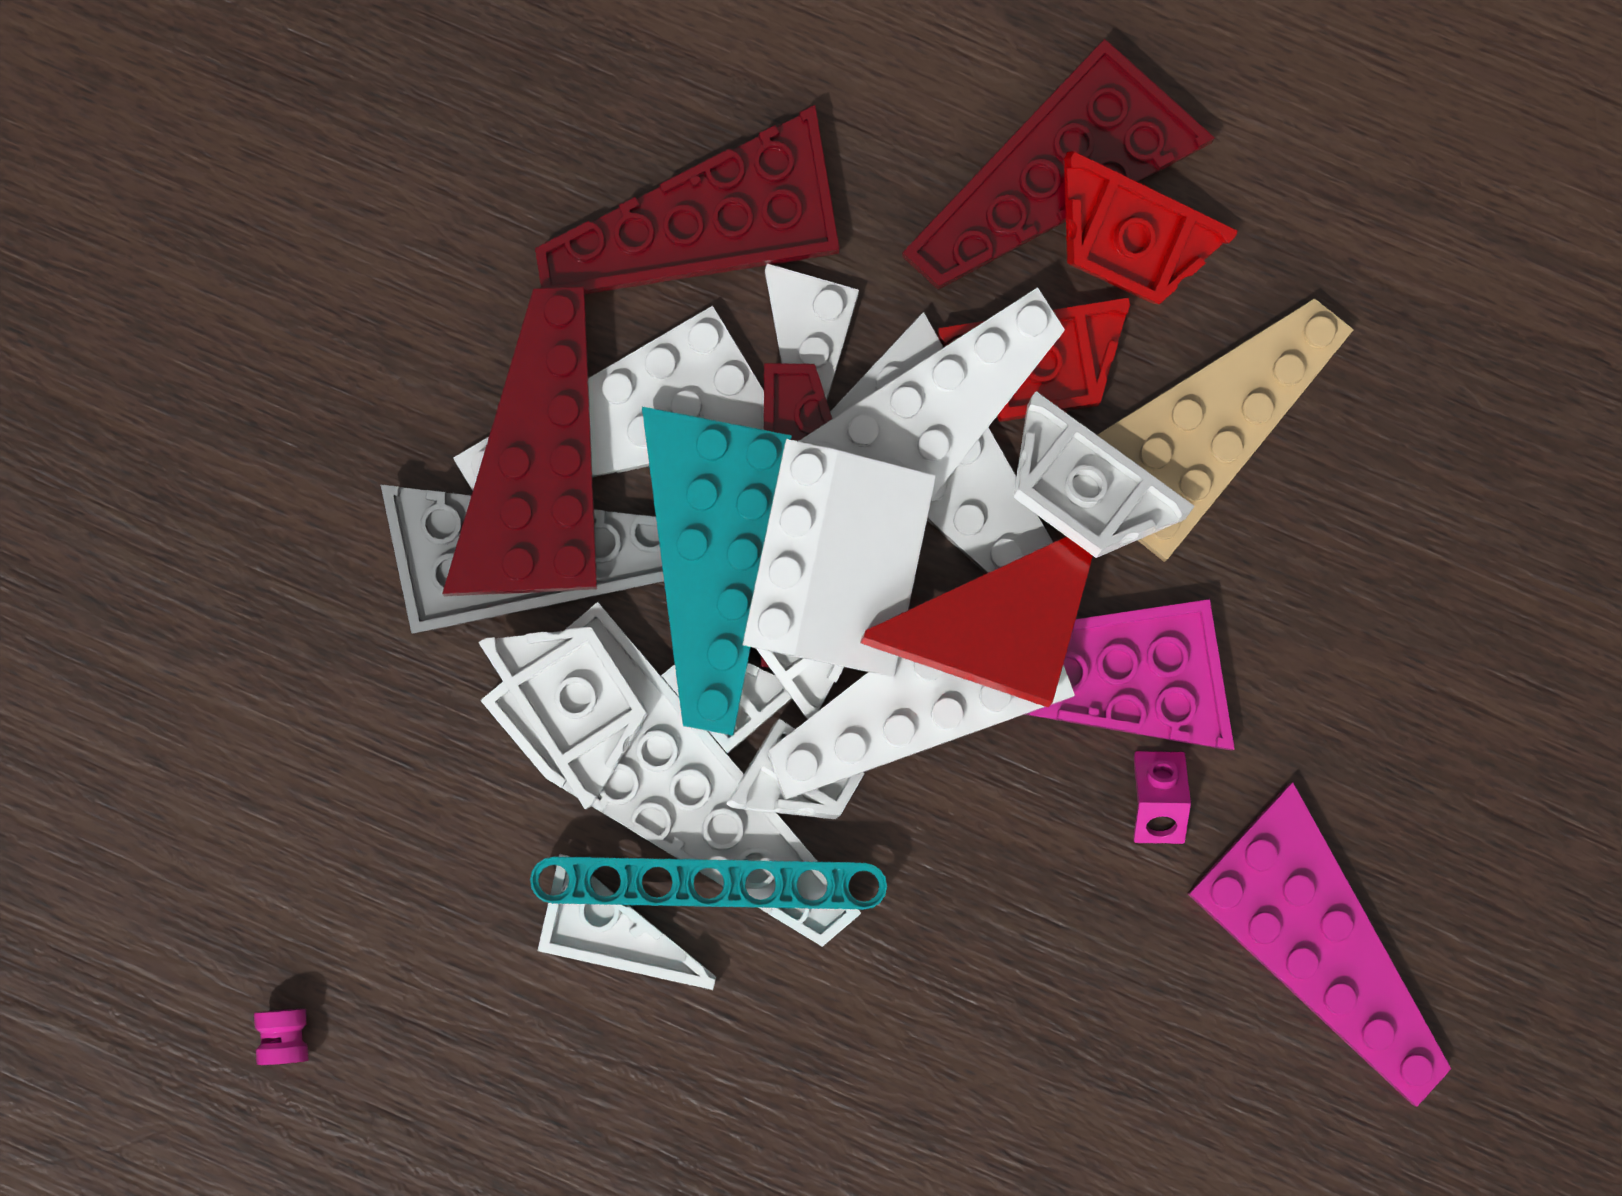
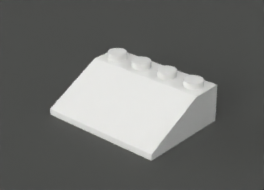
(837, 556)

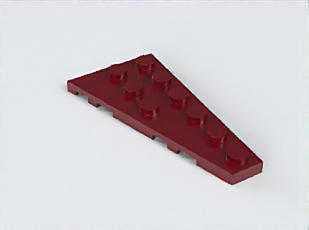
(1100, 112)

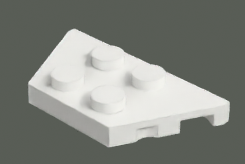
(1088, 484)
(571, 701)

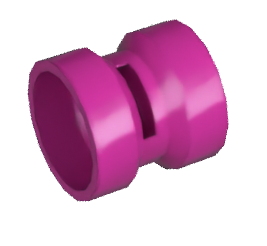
(281, 1036)

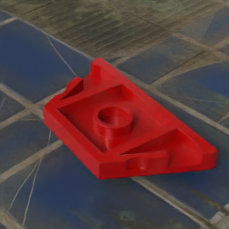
(1133, 232)
(1075, 366)

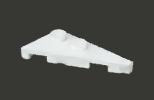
(810, 319)
(615, 938)

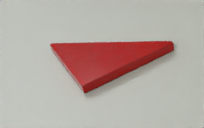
(999, 628)

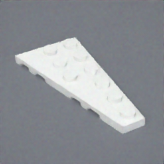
(951, 398)
(889, 720)

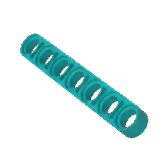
(683, 876)

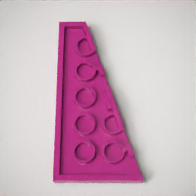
(1303, 922)

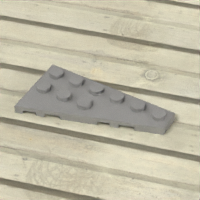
(426, 533)

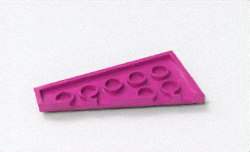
(1148, 675)

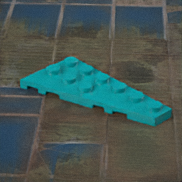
(712, 519)

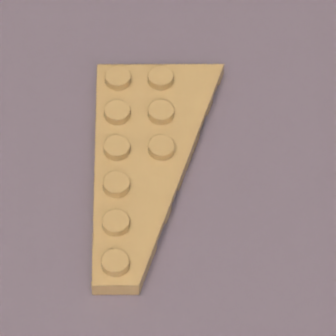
(1218, 417)

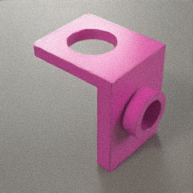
(1161, 793)

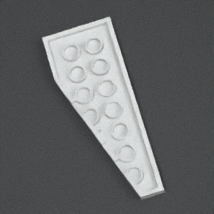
(677, 788)

